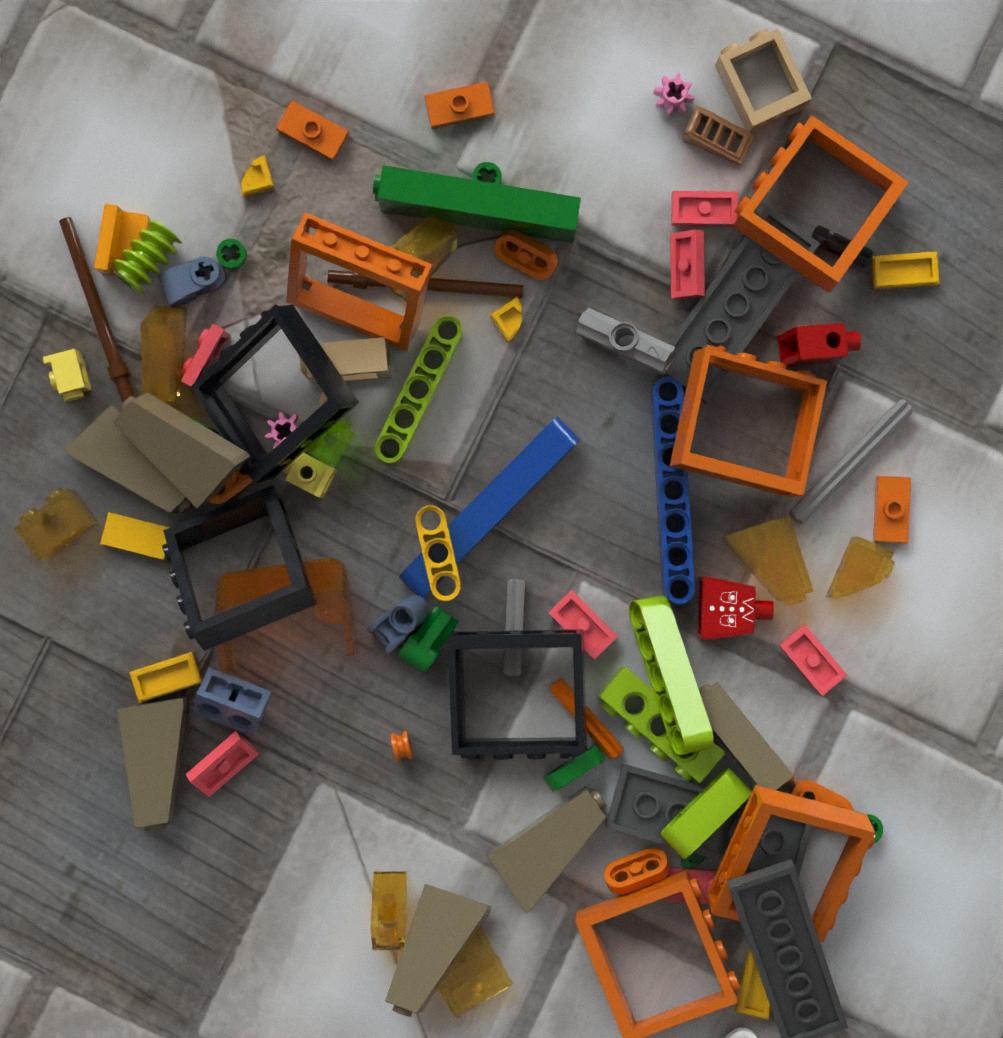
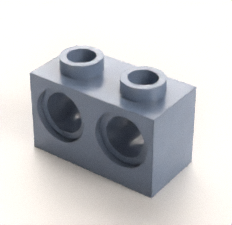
(231, 702)

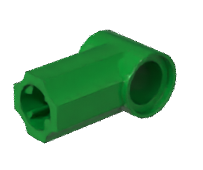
(425, 644)

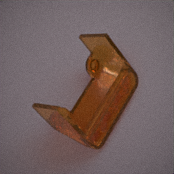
(329, 585)

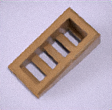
(701, 141)

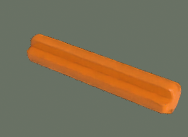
(594, 726)

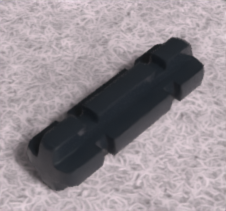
(837, 244)

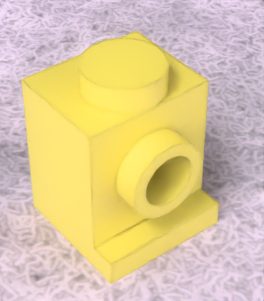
(68, 374)
(320, 480)

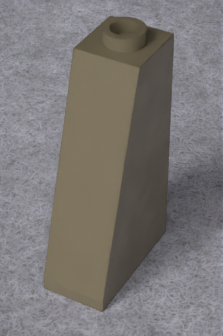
(181, 448)
(116, 457)
(744, 741)
(153, 756)
(544, 848)
(434, 943)

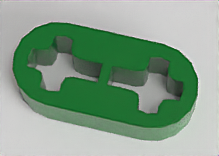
(574, 768)

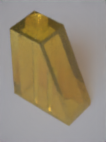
(429, 241)
(163, 352)
(773, 558)

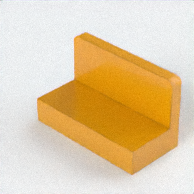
(115, 236)

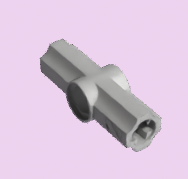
(643, 350)

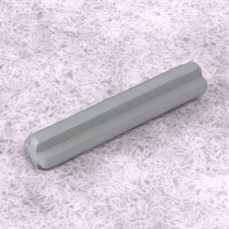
(514, 621)

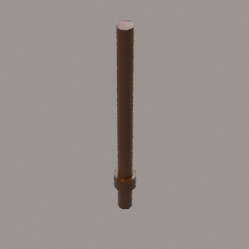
(435, 284)
(117, 369)

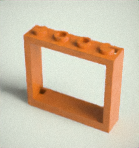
(786, 248)
(367, 259)
(774, 372)
(750, 828)
(703, 919)

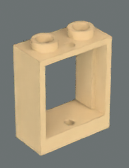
(777, 110)
(356, 359)

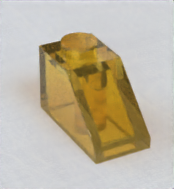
(860, 567)
(389, 910)

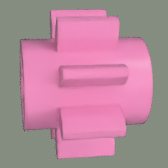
(675, 86)
(282, 422)

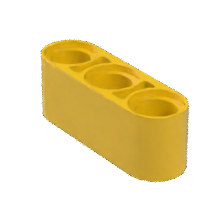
(438, 536)

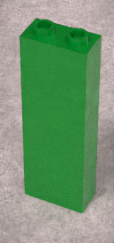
(477, 203)

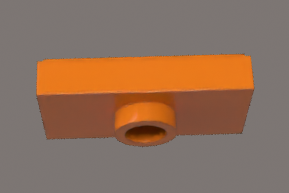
(459, 105)
(312, 130)
(892, 509)

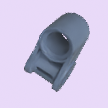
(186, 282)
(396, 624)

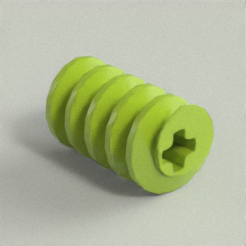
(145, 255)

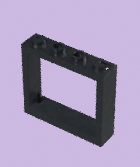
(230, 422)
(255, 612)
(505, 747)

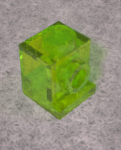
(333, 453)

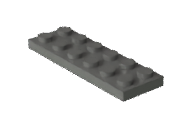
(736, 303)
(650, 801)
(787, 952)

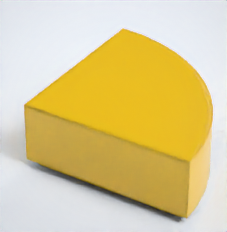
(257, 178)
(509, 319)

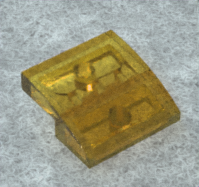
(474, 976)

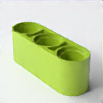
(706, 813)

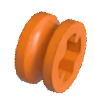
(401, 746)

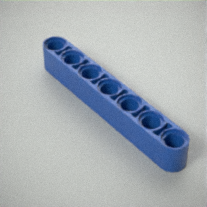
(496, 500)
(665, 506)

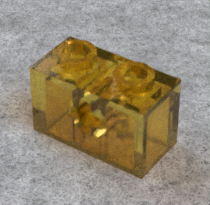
(73, 521)

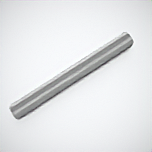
(851, 461)

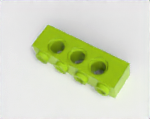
(626, 684)

